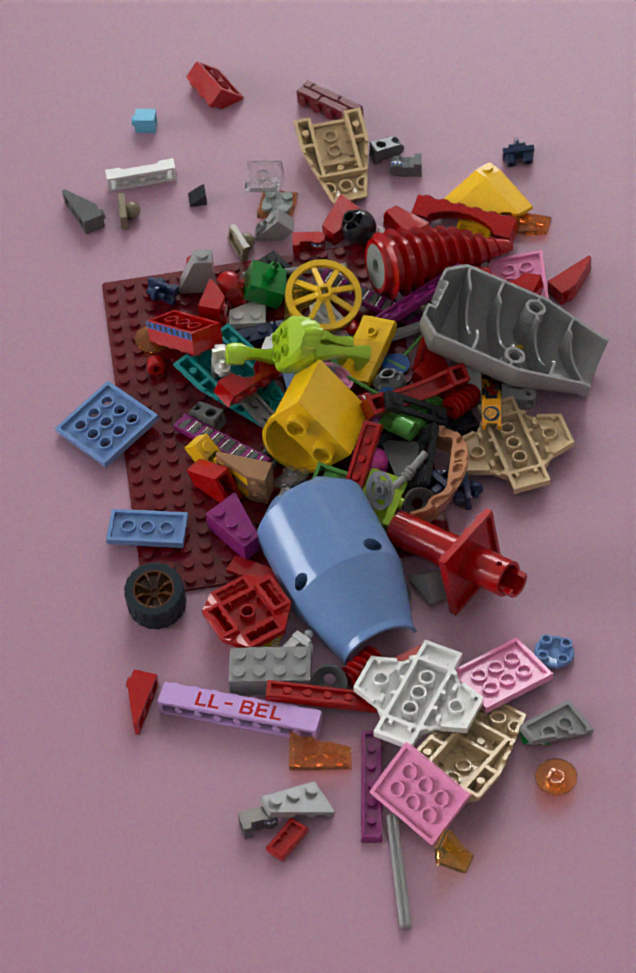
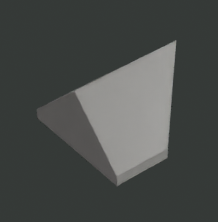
(429, 585)

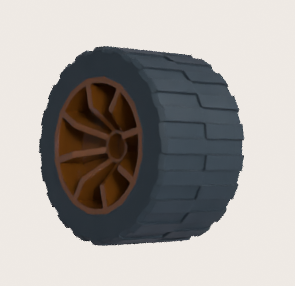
(155, 595)

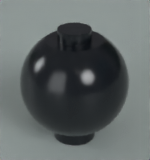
(358, 226)

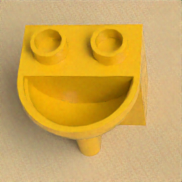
(314, 420)

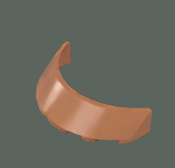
(457, 449)

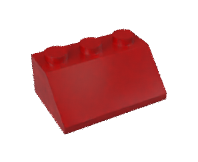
(213, 86)

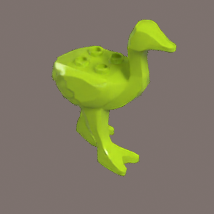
(299, 344)

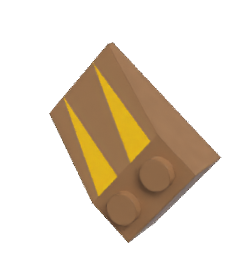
(252, 476)

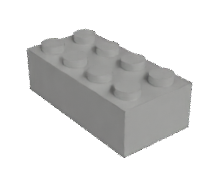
(254, 666)

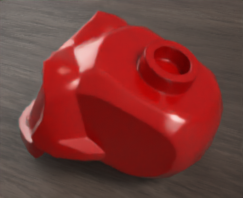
(232, 288)

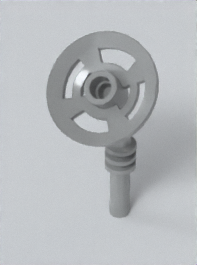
(385, 489)

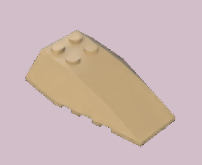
(337, 154)
(480, 754)

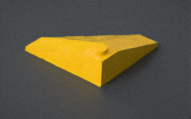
(490, 191)

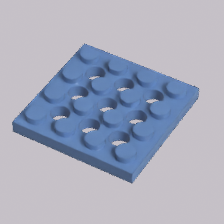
(107, 434)

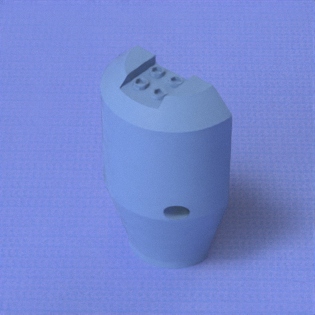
(335, 563)

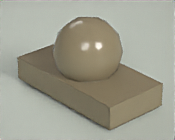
(126, 211)
(240, 242)

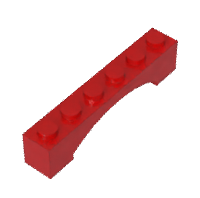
(434, 209)
(433, 386)

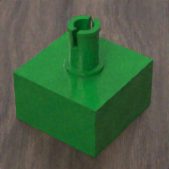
(265, 283)

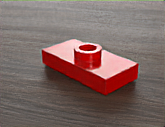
(287, 839)

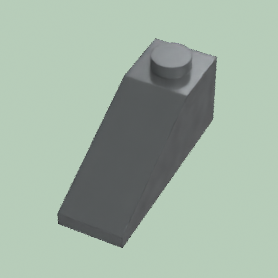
(84, 212)

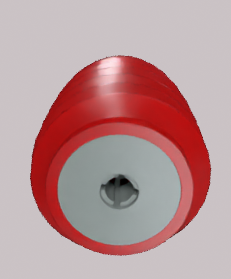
(415, 256)

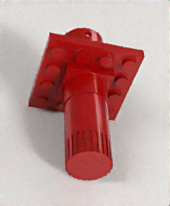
(464, 560)

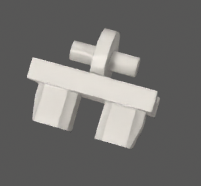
(218, 364)

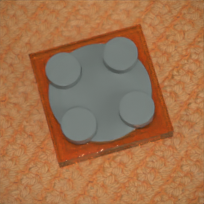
(280, 200)

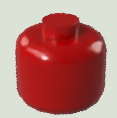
(156, 365)

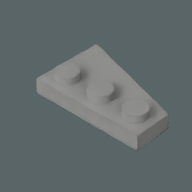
(299, 800)

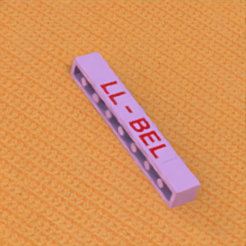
(239, 711)

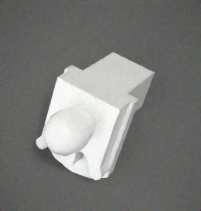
(300, 639)

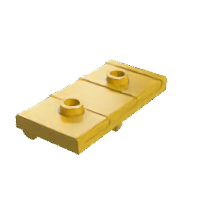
(378, 335)

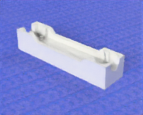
(141, 176)

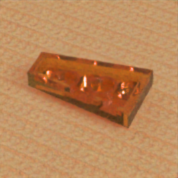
(531, 224)
(310, 754)

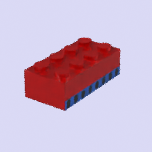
(184, 332)

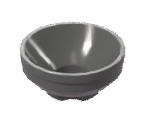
(389, 378)
(420, 492)
(318, 676)

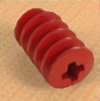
(462, 401)
(355, 667)

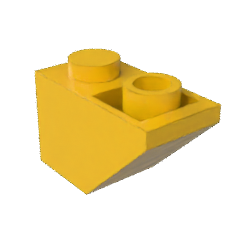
(202, 448)

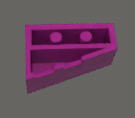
(233, 526)

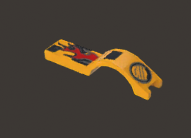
(491, 402)

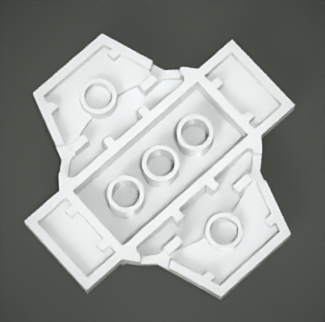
(418, 694)

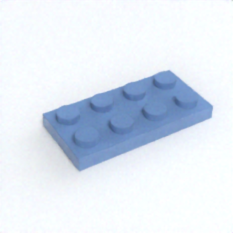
(147, 528)

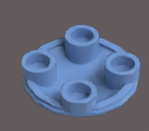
(554, 651)

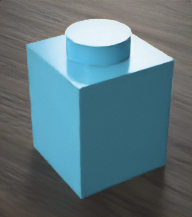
(145, 120)

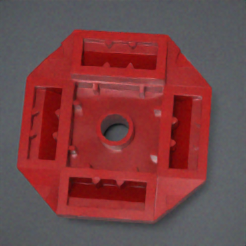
(253, 596)

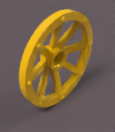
(327, 297)

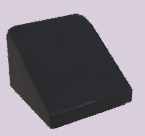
(198, 196)

